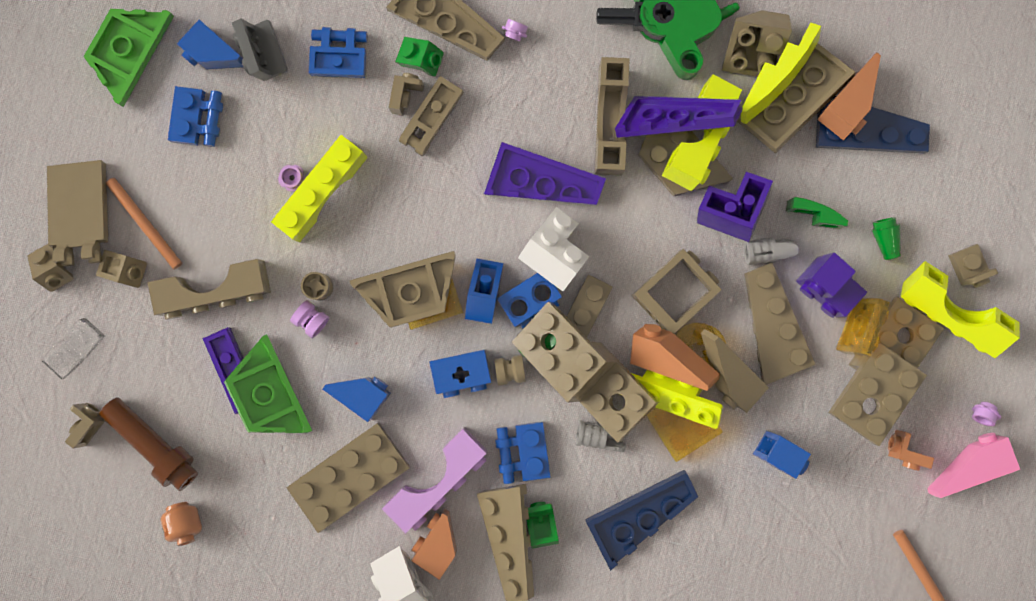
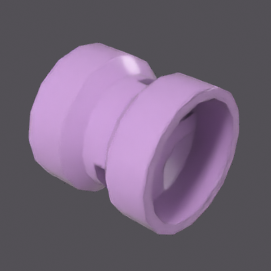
(309, 319)

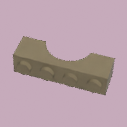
(611, 105)
(175, 295)

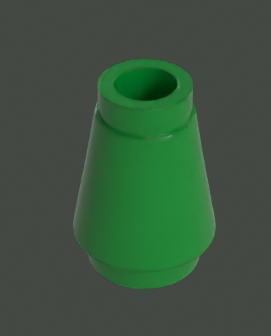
(888, 237)

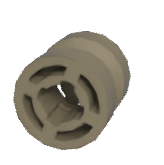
(315, 282)
(509, 370)

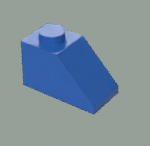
(208, 49)
(483, 291)
(360, 395)

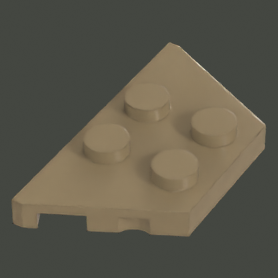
(657, 151)
(409, 290)

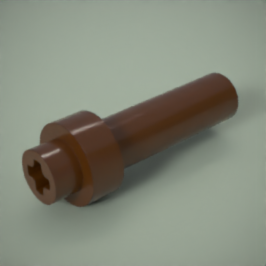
(169, 464)

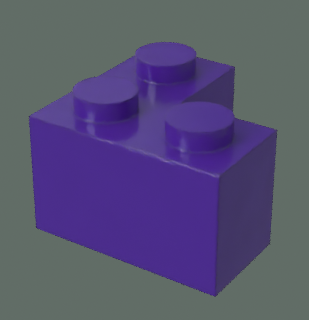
(736, 213)
(831, 284)

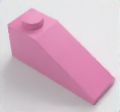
(976, 464)

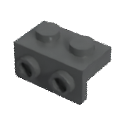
(259, 49)

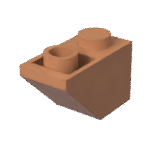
(438, 547)

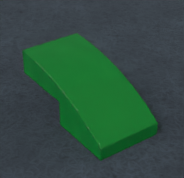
(822, 215)

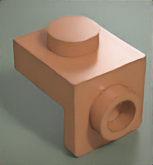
(898, 448)

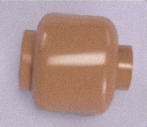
(181, 523)

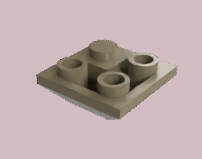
(757, 40)

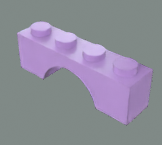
(411, 504)

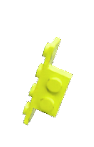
(681, 399)

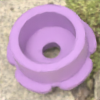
(515, 30)
(284, 177)
(986, 414)

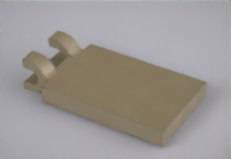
(77, 210)

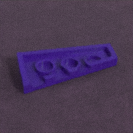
(673, 114)
(536, 177)

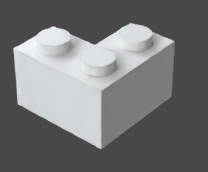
(552, 253)
(397, 578)

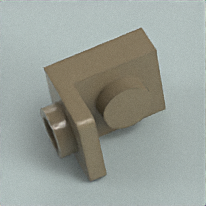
(399, 95)
(971, 266)
(121, 269)
(84, 429)

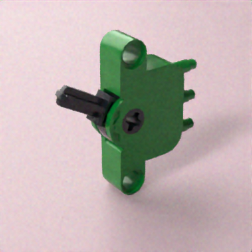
(684, 27)

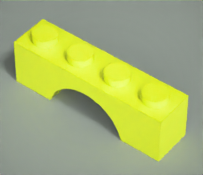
(690, 160)
(305, 204)
(987, 330)

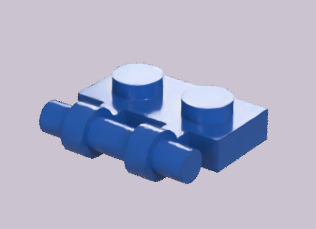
(338, 61)
(187, 116)
(532, 452)

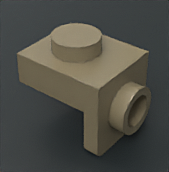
(45, 271)

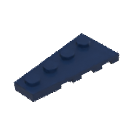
(881, 133)
(639, 516)

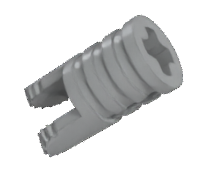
(768, 250)
(596, 436)

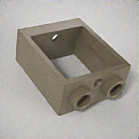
(657, 313)

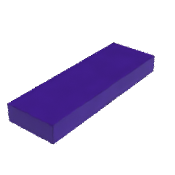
(224, 355)

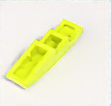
(775, 79)

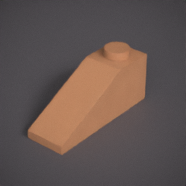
(853, 103)
(669, 356)

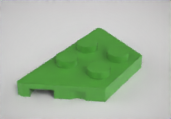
(125, 48)
(265, 394)

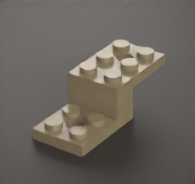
(584, 372)
(887, 375)

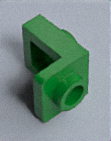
(420, 55)
(542, 525)

